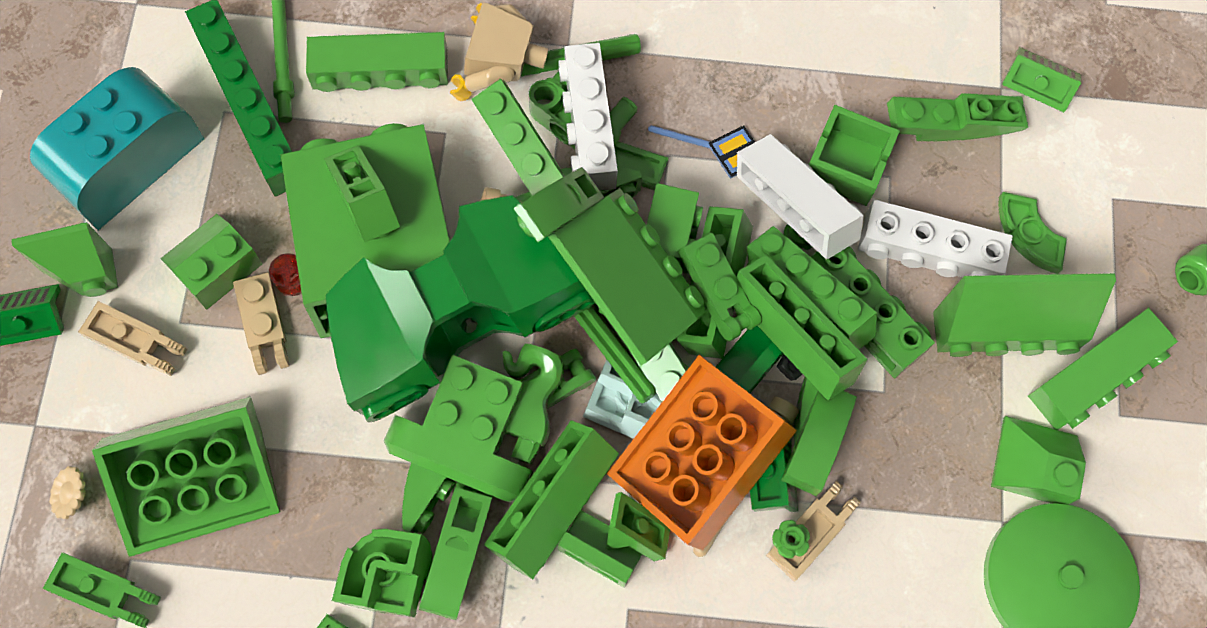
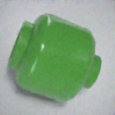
(1192, 270)

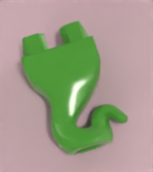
(530, 416)

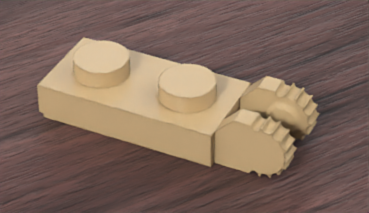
(261, 320)
(129, 337)
(822, 526)

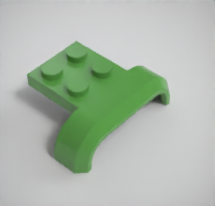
(465, 431)

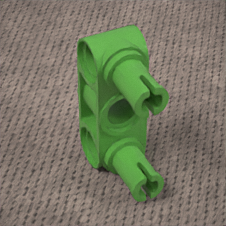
(553, 116)

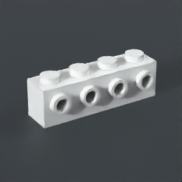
(589, 114)
(799, 196)
(933, 242)

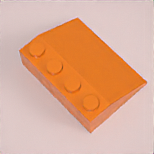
(700, 453)

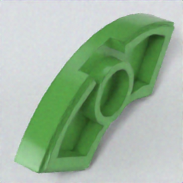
(1030, 235)

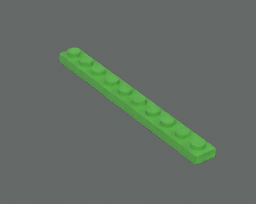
(539, 170)

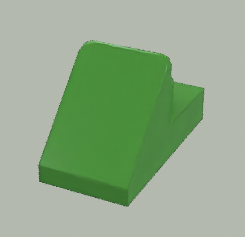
(638, 528)

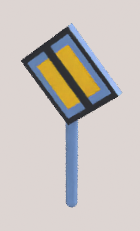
(724, 147)

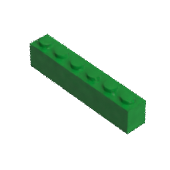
(241, 91)

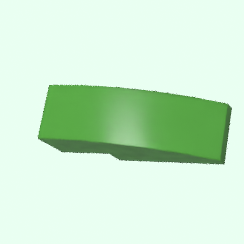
(819, 442)

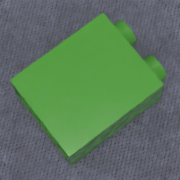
(324, 231)

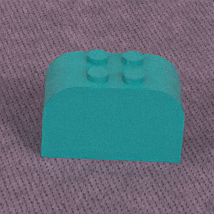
(114, 144)

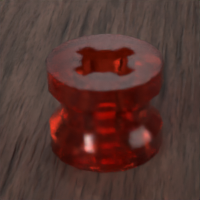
(281, 272)

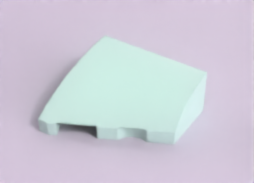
(616, 406)

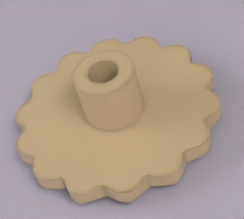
(67, 492)

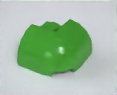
(384, 572)

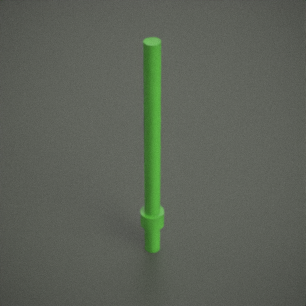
(282, 87)

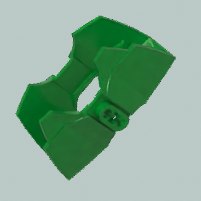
(402, 326)

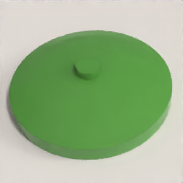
(1060, 571)

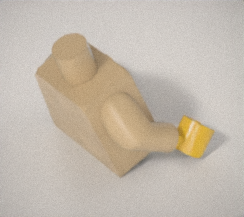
(497, 49)

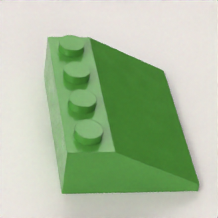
(629, 274)
(1021, 313)
(187, 476)

